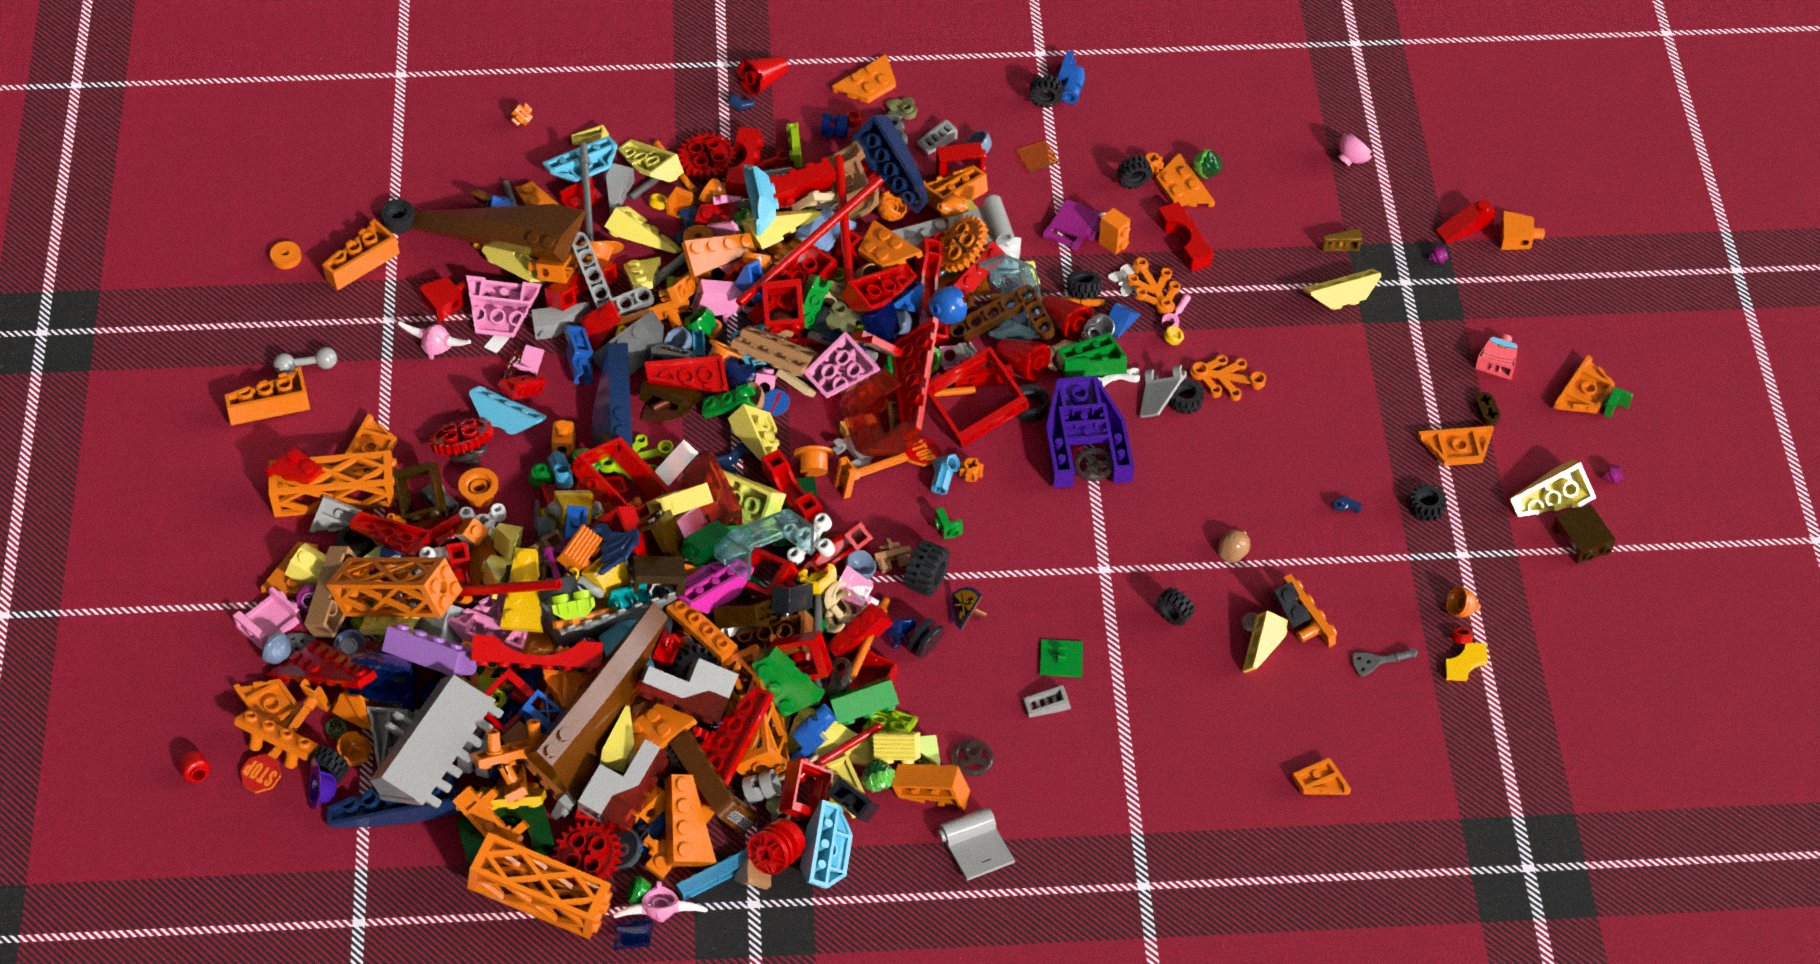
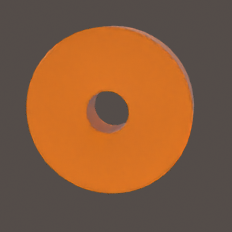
(697, 232)
(285, 255)

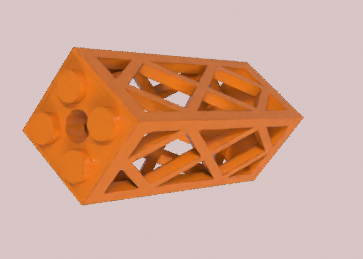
(376, 480)
(433, 586)
(768, 756)
(590, 888)

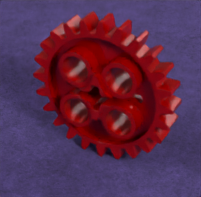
(695, 160)
(448, 439)
(605, 857)

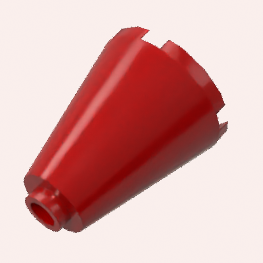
(761, 73)
(1067, 316)
(1025, 356)

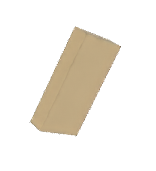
(796, 383)

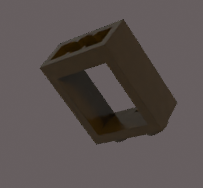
(401, 481)
(745, 612)

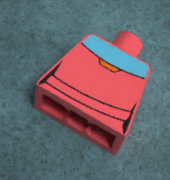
(1498, 357)

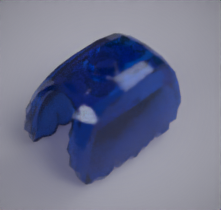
(393, 677)

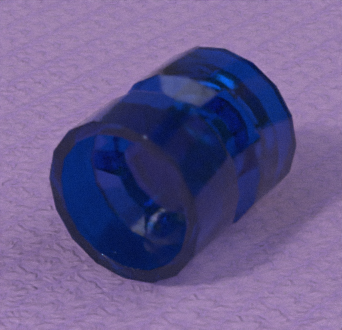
(841, 125)

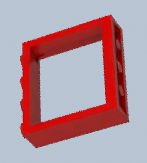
(991, 421)
(629, 462)

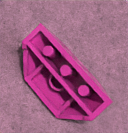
(712, 587)

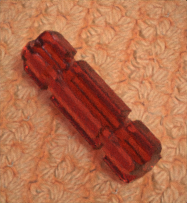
(510, 370)

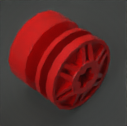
(776, 846)

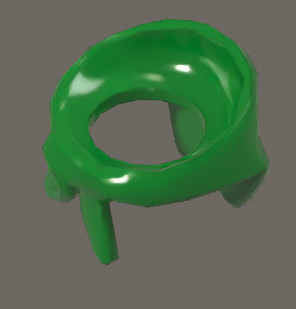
(704, 323)

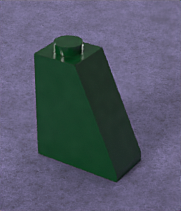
(700, 545)

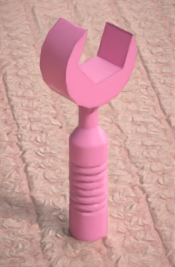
(723, 199)
(1178, 310)

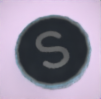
(630, 847)

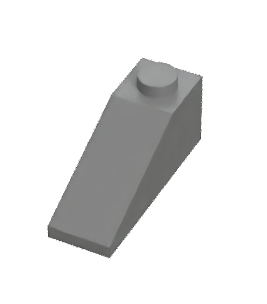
(619, 182)
(552, 322)

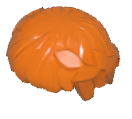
(354, 748)

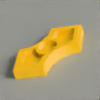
(1459, 667)

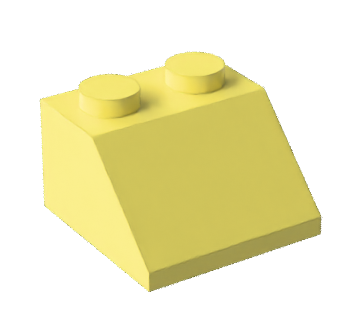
(306, 565)

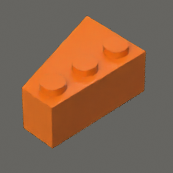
(967, 182)
(932, 783)

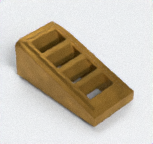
(1343, 241)

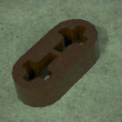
(1491, 408)

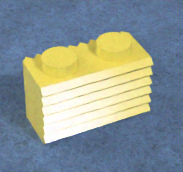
(897, 746)

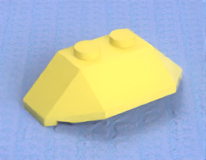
(1344, 290)

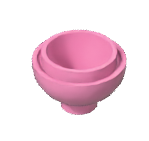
(1353, 150)

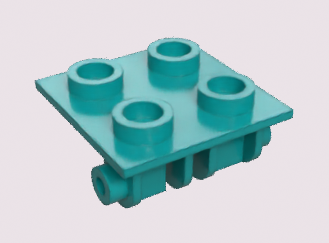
(626, 598)

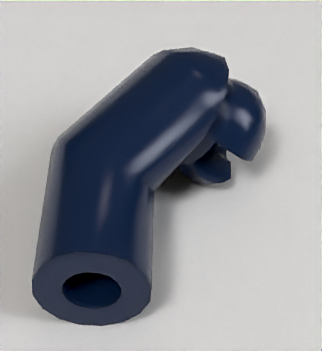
(740, 104)
(1346, 503)

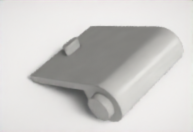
(994, 217)
(975, 843)

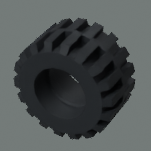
(926, 568)
(685, 656)

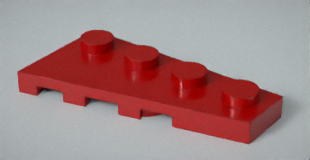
(690, 373)
(616, 482)
(391, 533)

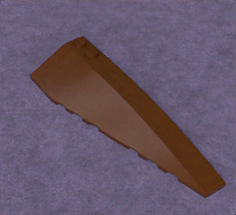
(527, 229)
(574, 741)

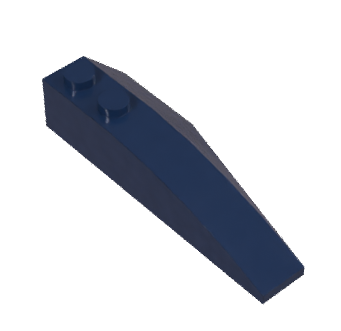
(892, 160)
(612, 403)
(371, 811)

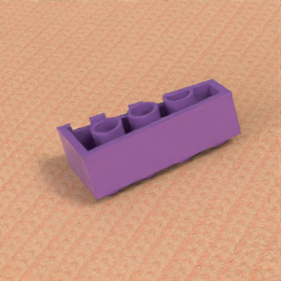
(429, 650)

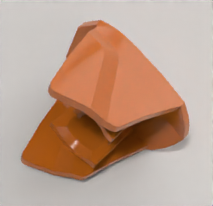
(354, 709)

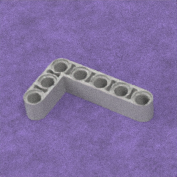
(601, 284)

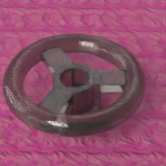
(470, 458)
(1094, 469)
(840, 679)
(973, 747)

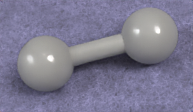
(324, 358)

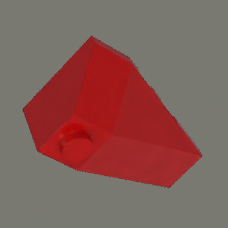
(810, 262)
(878, 288)
(623, 520)

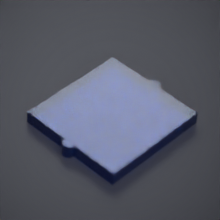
(633, 934)

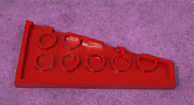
(914, 371)
(320, 664)
(732, 738)

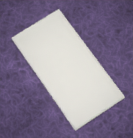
(496, 343)

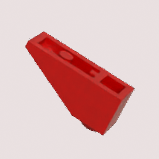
(1468, 221)

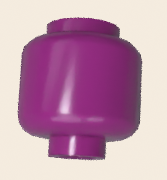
(303, 594)

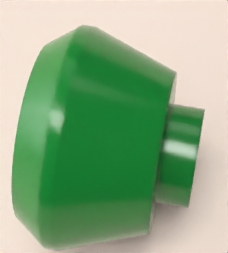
(540, 474)
(637, 889)

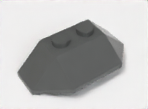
(640, 338)

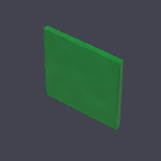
(1061, 658)

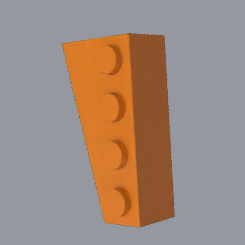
(686, 828)

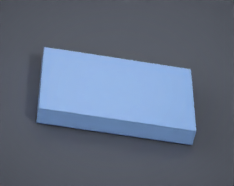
(829, 239)

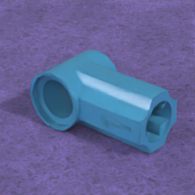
(944, 469)
(560, 470)

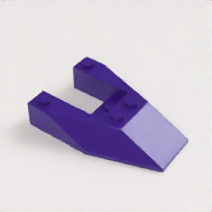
(1086, 415)

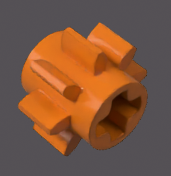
(521, 114)
(1155, 162)
(971, 469)

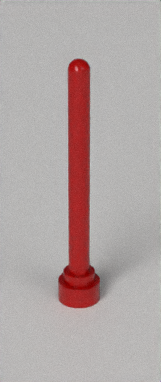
(845, 747)

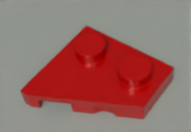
(717, 213)
(600, 324)
(295, 467)

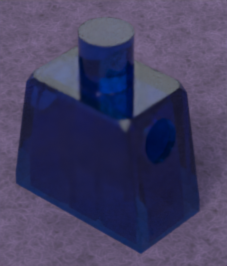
(882, 322)

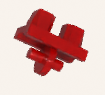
(666, 649)

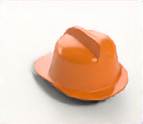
(603, 249)

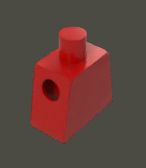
(442, 297)

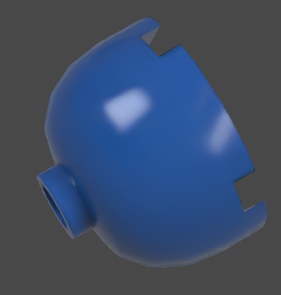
(948, 305)

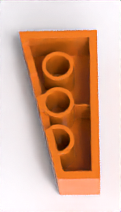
(361, 255)
(268, 399)

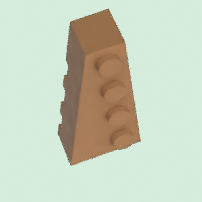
(324, 614)

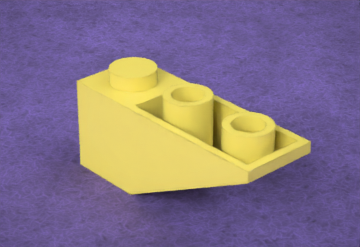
(682, 500)

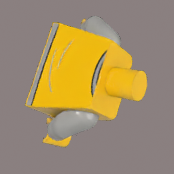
(576, 498)
(602, 585)

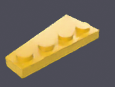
(523, 609)
(533, 799)

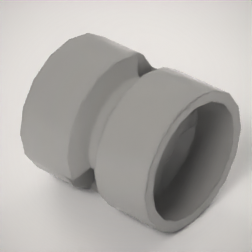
(763, 786)

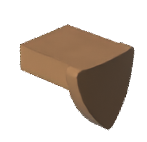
(750, 875)

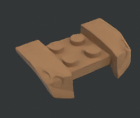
(855, 180)

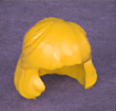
(820, 580)

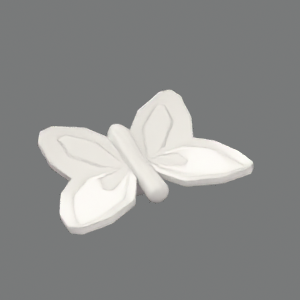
(1121, 277)

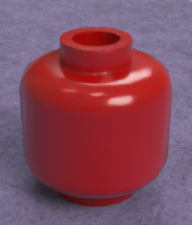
(194, 766)

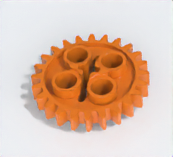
(971, 235)

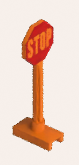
(921, 453)
(263, 771)

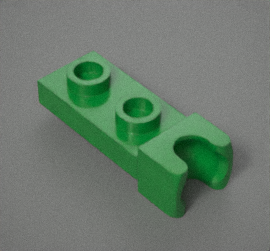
(814, 298)
(727, 401)

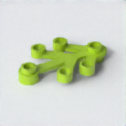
(664, 449)

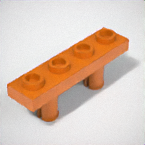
(683, 288)
(662, 311)
(1318, 620)
(702, 629)
(284, 738)
(506, 753)
(514, 780)

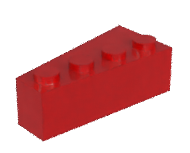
(797, 184)

